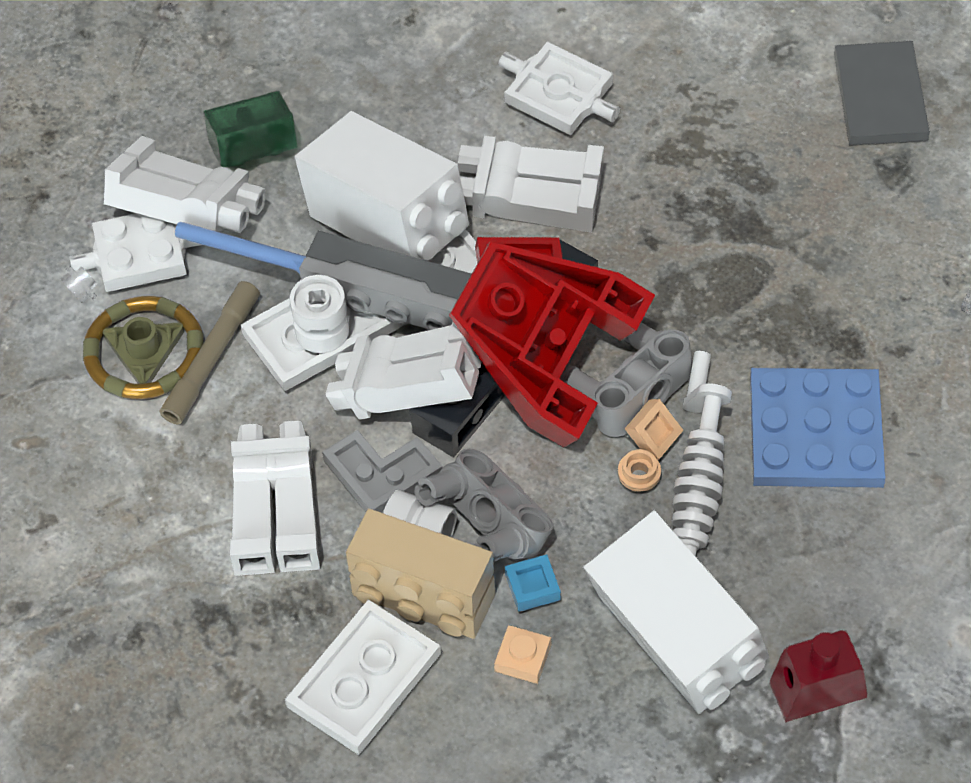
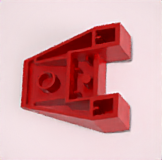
(526, 320)

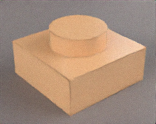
(654, 428)
(522, 654)

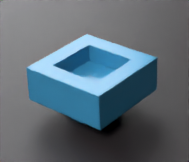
(532, 583)

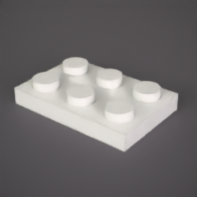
(363, 676)

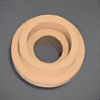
(639, 460)

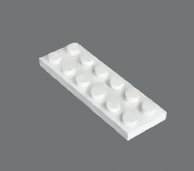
(275, 339)

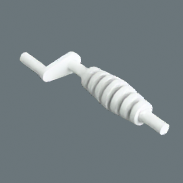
(701, 473)

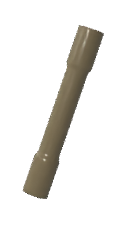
(188, 388)

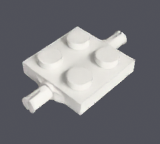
(558, 87)
(134, 251)

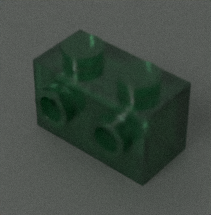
(250, 129)

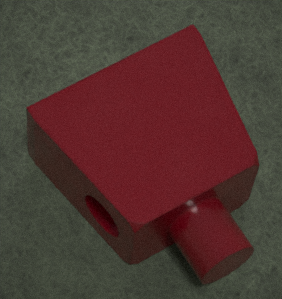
(822, 674)

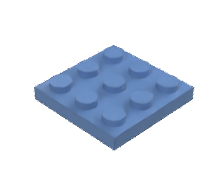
(816, 427)

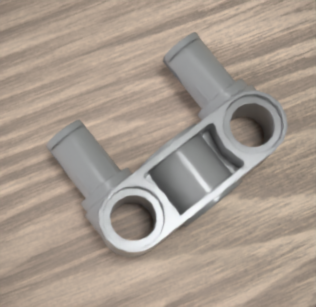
(651, 373)
(492, 503)

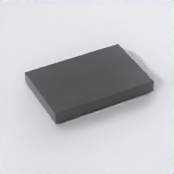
(881, 93)

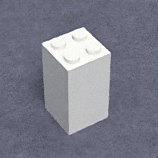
(382, 188)
(678, 613)

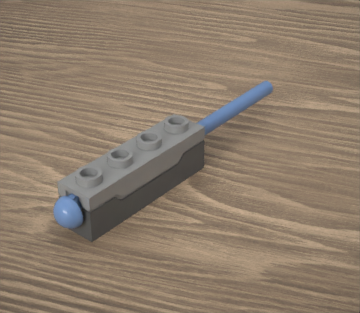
(370, 276)

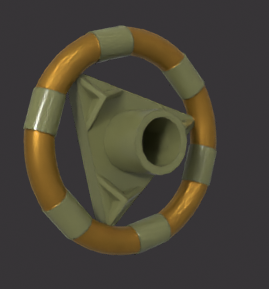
(141, 346)

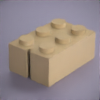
(421, 574)

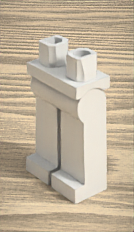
(532, 183)
(180, 190)
(404, 372)
(258, 470)

